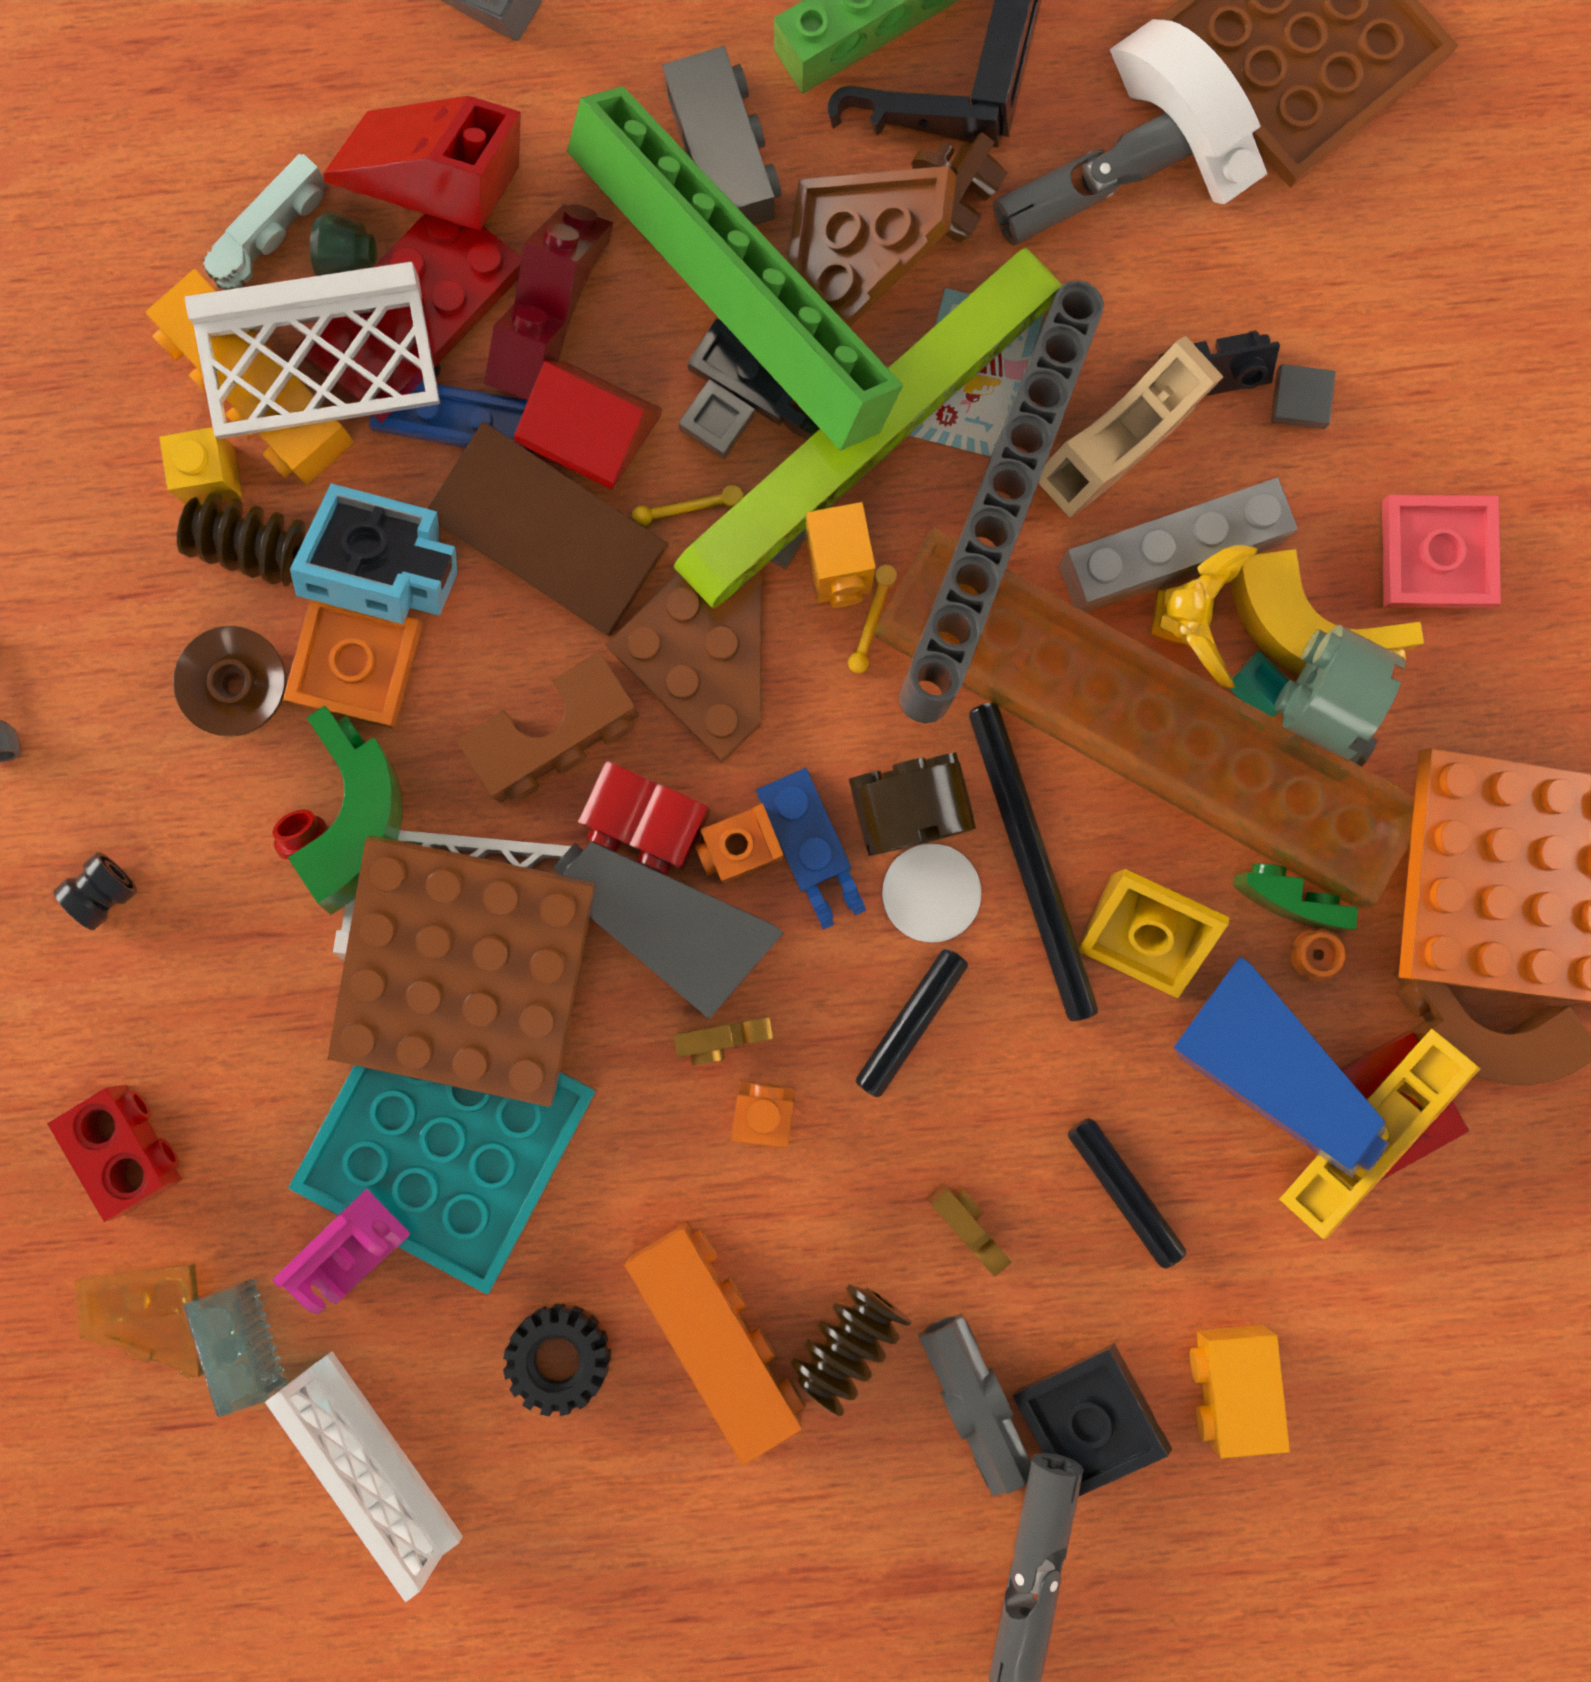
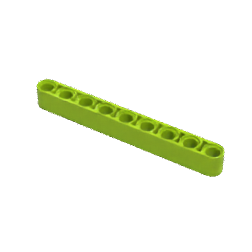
(821, 473)

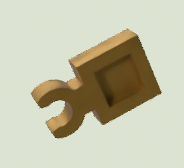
(709, 1043)
(961, 1215)

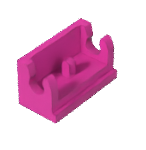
(342, 1253)

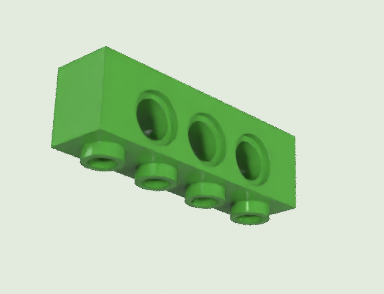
(830, 35)

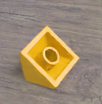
(1151, 932)

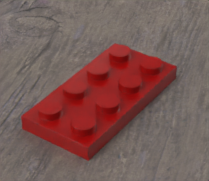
(460, 281)

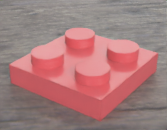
(1441, 551)

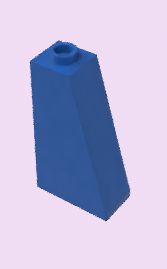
(1276, 1067)

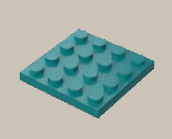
(443, 1162)

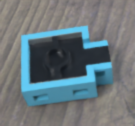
(374, 556)

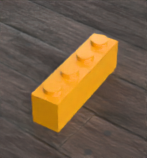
(299, 449)

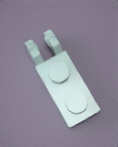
(264, 223)

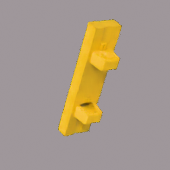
(1429, 1075)

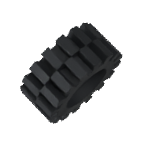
(532, 1384)

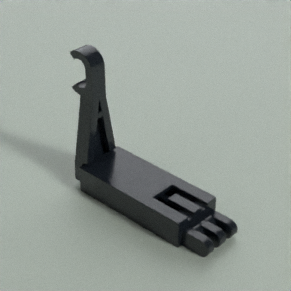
(954, 117)

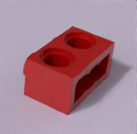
(103, 1161)

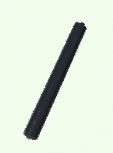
(1033, 862)

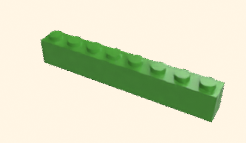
(733, 268)

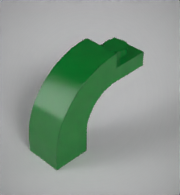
(369, 808)

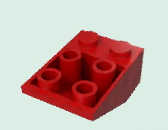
(433, 157)

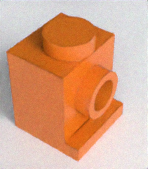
(761, 851)
(763, 1114)

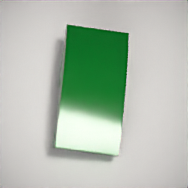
(1283, 896)

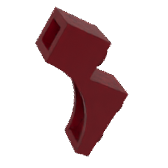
(548, 288)

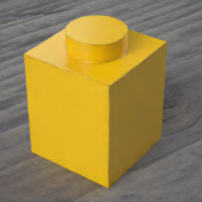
(200, 465)

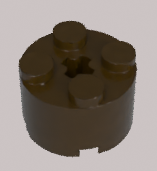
(912, 803)

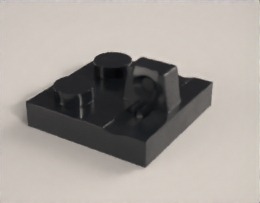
(1094, 1417)

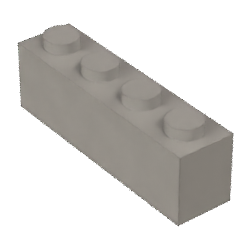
(1175, 545)

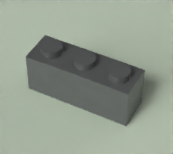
(719, 133)

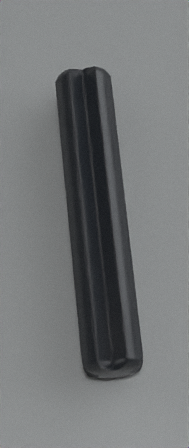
(911, 1022)
(1127, 1193)

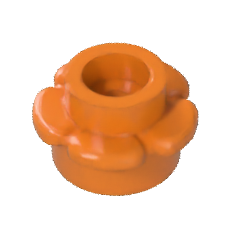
(1332, 951)

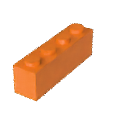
(715, 1342)

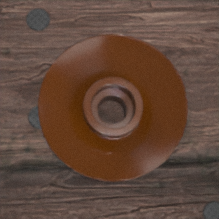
(204, 676)

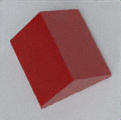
(584, 422)

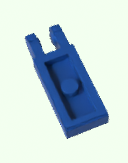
(809, 841)

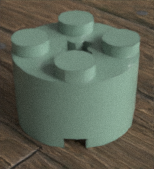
(1340, 690)

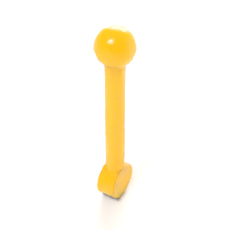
(730, 497)
(885, 578)

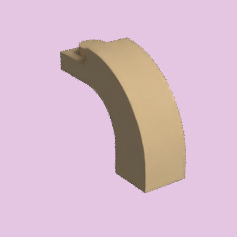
(1130, 429)

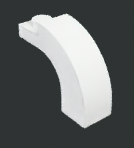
(1202, 97)

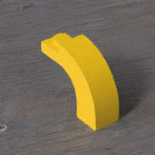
(1283, 620)

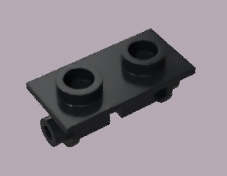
(1242, 360)

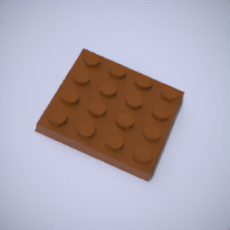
(1317, 66)
(461, 970)

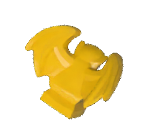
(1186, 611)

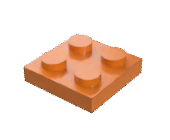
(352, 664)

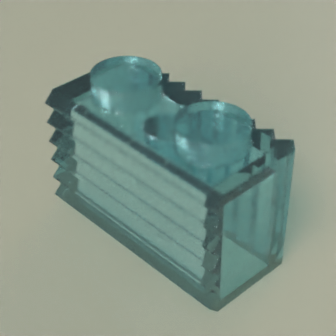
(235, 1347)

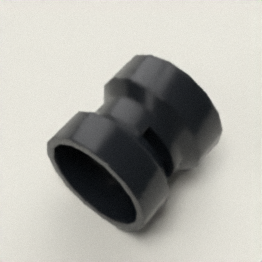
(95, 891)

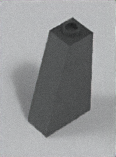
(674, 929)

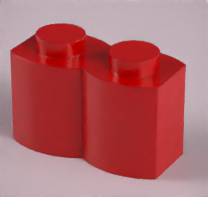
(644, 817)

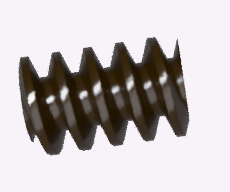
(238, 540)
(847, 1347)

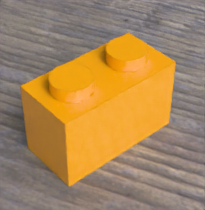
(840, 554)
(1240, 1391)

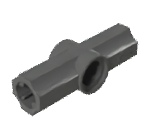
(976, 1404)

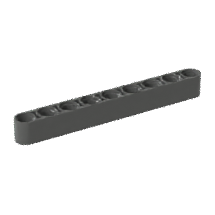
(1062, 337)

